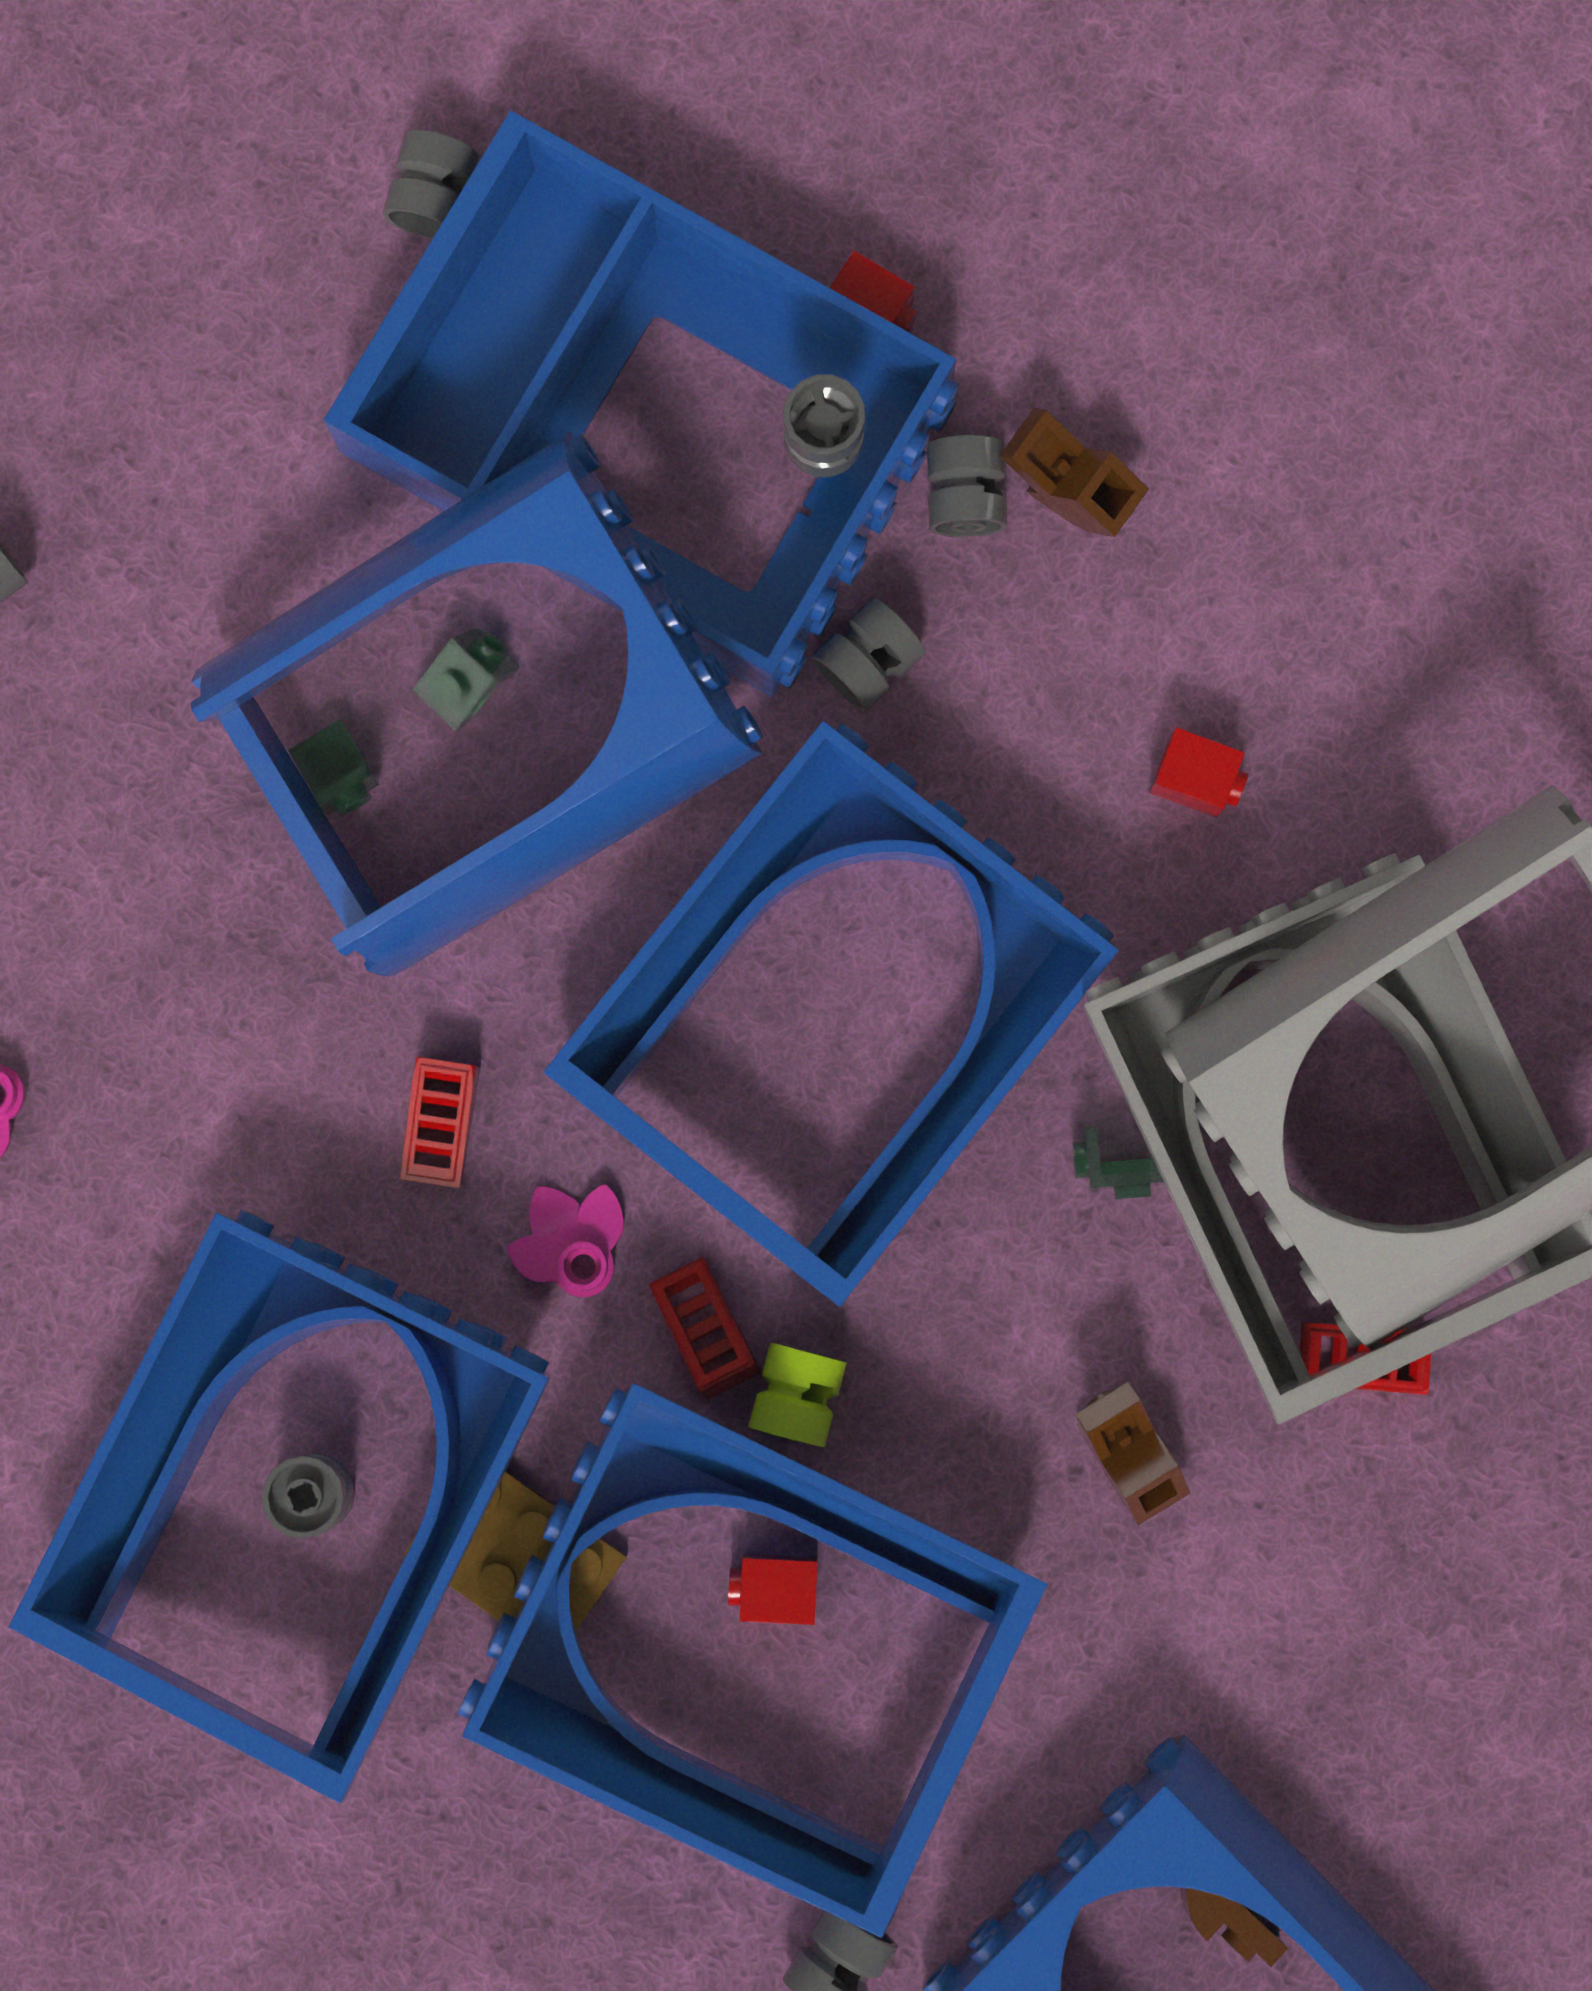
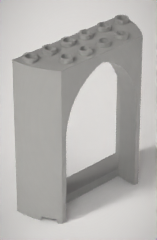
(1254, 1038)
(1465, 1067)

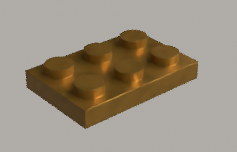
(505, 1543)

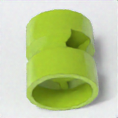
(797, 1395)

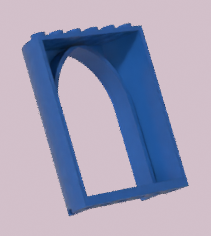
(665, 745)
(817, 816)
(229, 1317)
(559, 1721)
(1182, 1831)

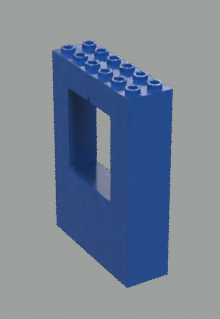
(535, 312)

